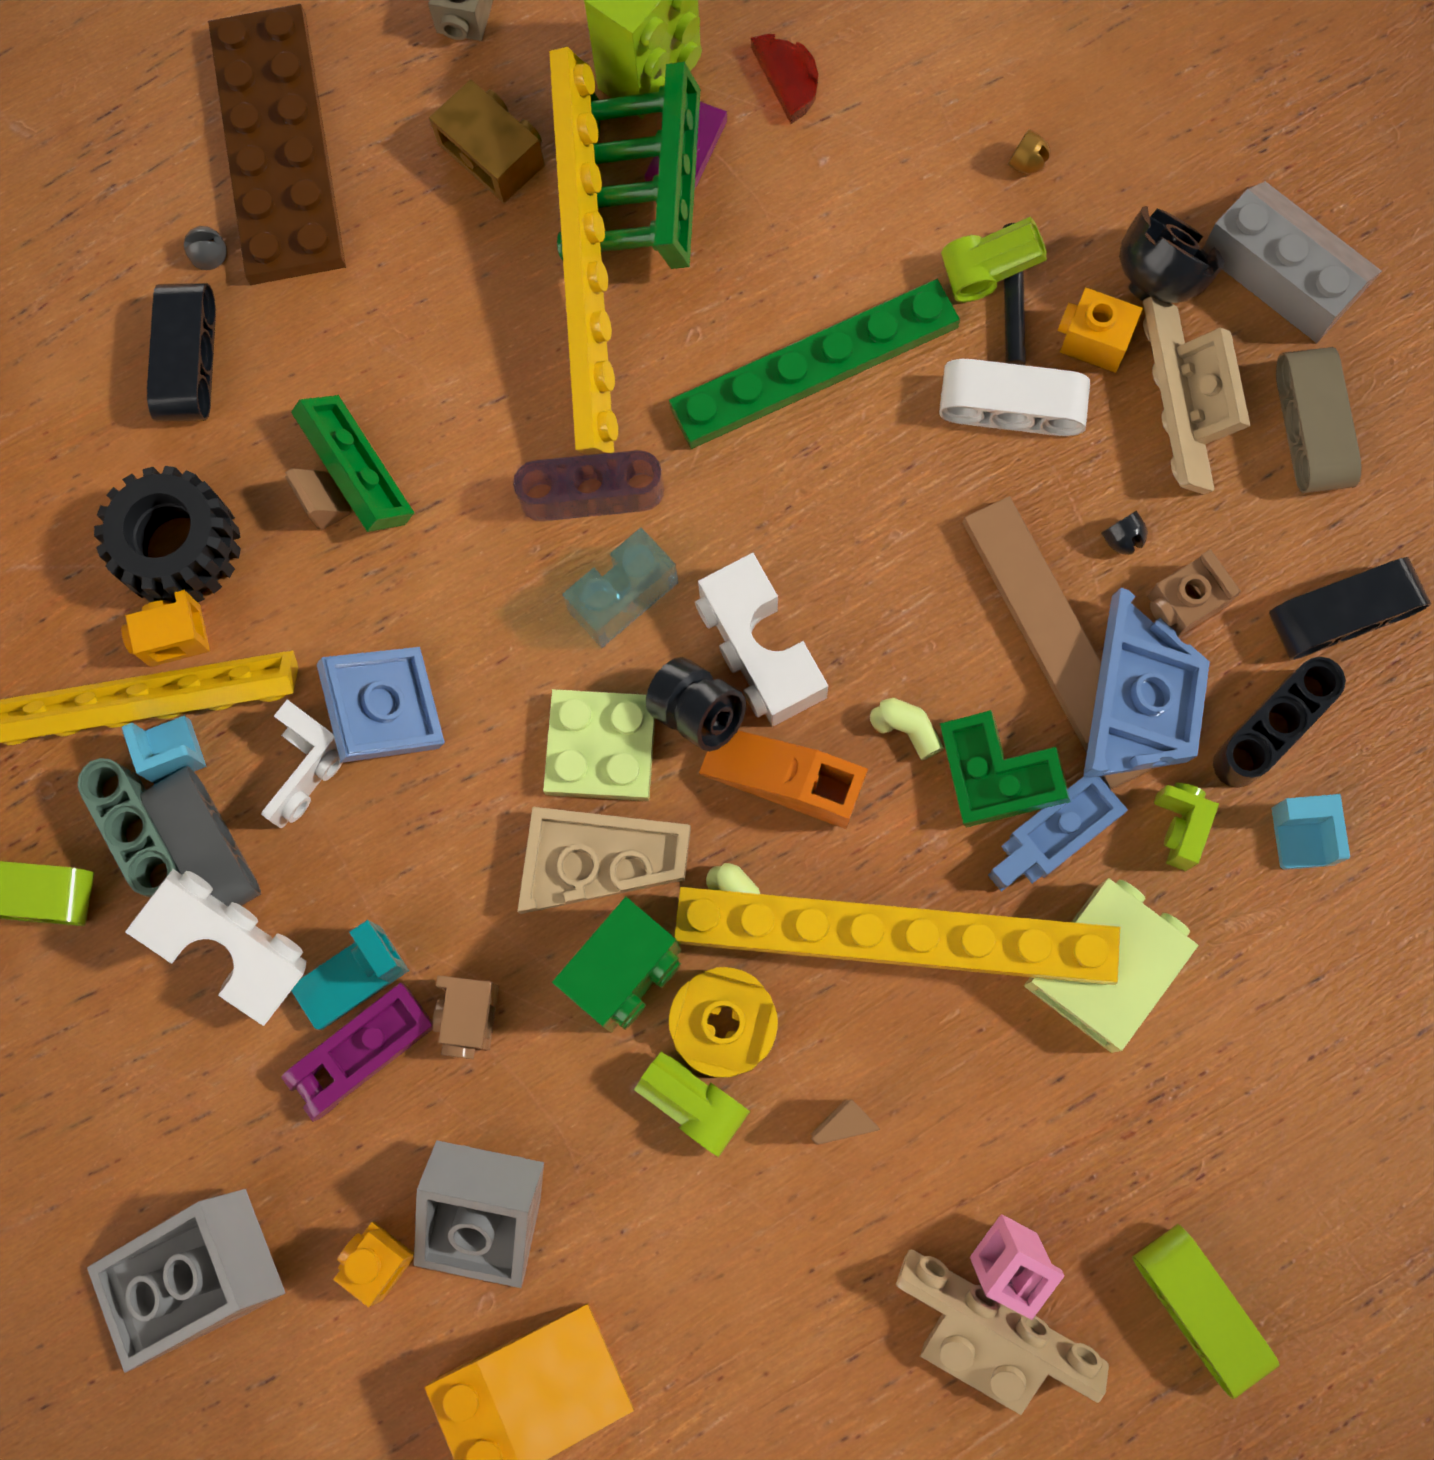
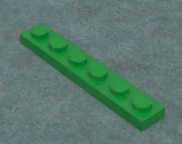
(814, 363)

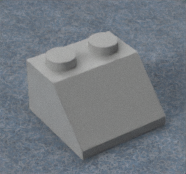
(477, 1213)

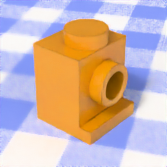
(166, 631)
(372, 1264)

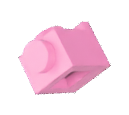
(1015, 1267)

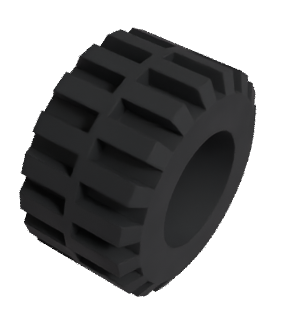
(147, 505)

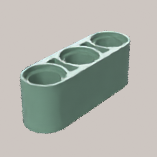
(116, 814)

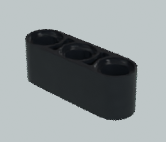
(181, 352)
(1349, 608)
(1298, 708)

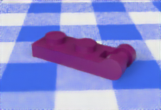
(359, 1050)

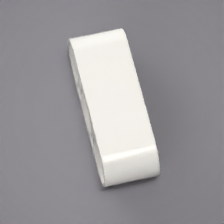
(1015, 397)

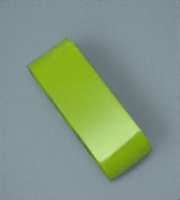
(44, 893)
(1206, 1311)

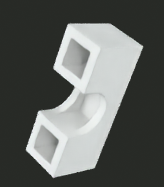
(778, 680)
(186, 912)

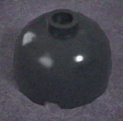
(1165, 259)

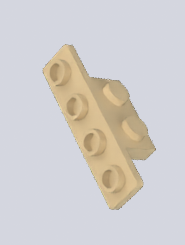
(1197, 389)
(993, 1344)

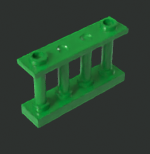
(677, 166)

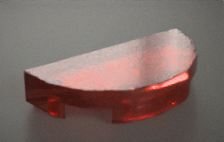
(789, 71)

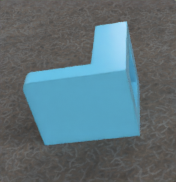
(163, 748)
(1310, 832)

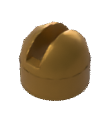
(1030, 154)

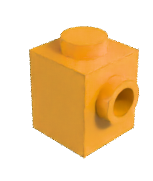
(1098, 329)

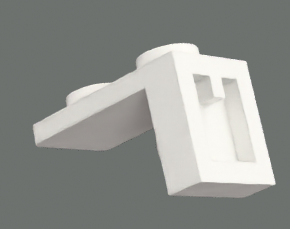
(318, 765)

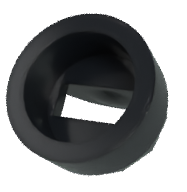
(1127, 534)

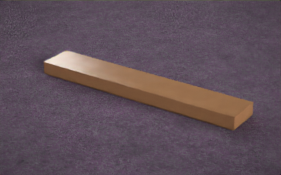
(1041, 615)

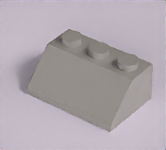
(1290, 260)

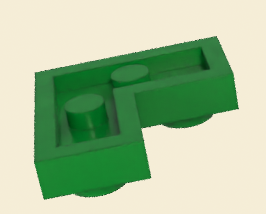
(994, 786)

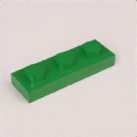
(352, 462)

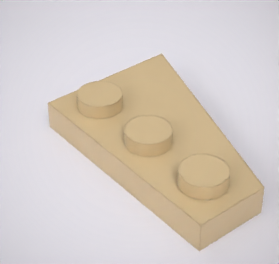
(597, 856)

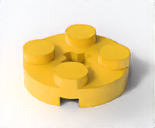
(696, 1038)

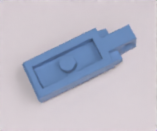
(1058, 832)

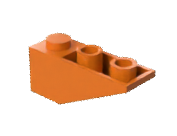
(788, 776)

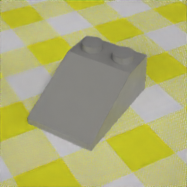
(185, 1278)

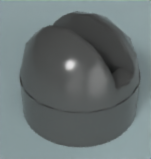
(204, 253)

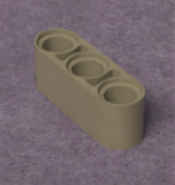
(1318, 420)

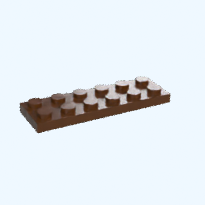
(276, 145)

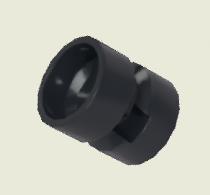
(695, 704)

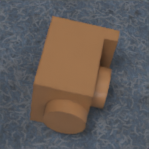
(1209, 584)
(465, 1015)

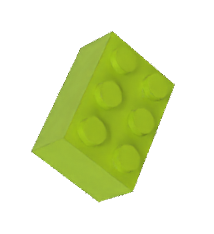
(637, 41)

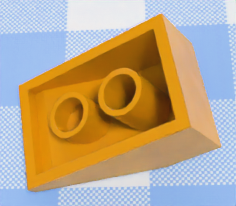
(531, 1393)

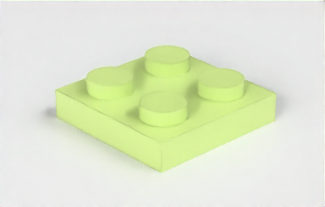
(599, 746)

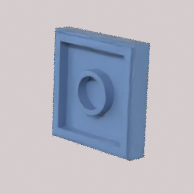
(380, 704)

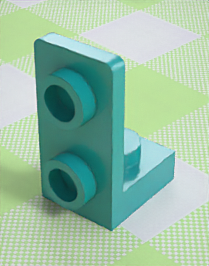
(349, 976)

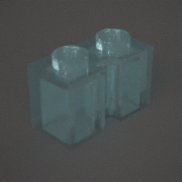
(633, 585)

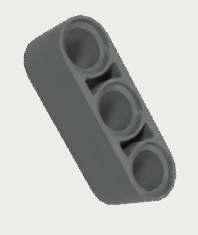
(199, 836)

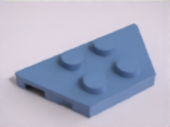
(1145, 695)

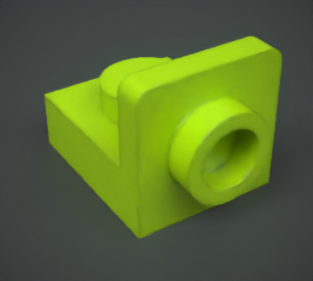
(1186, 834)

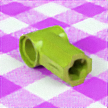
(979, 263)
(700, 1108)

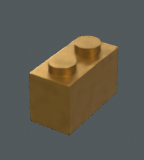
(488, 140)

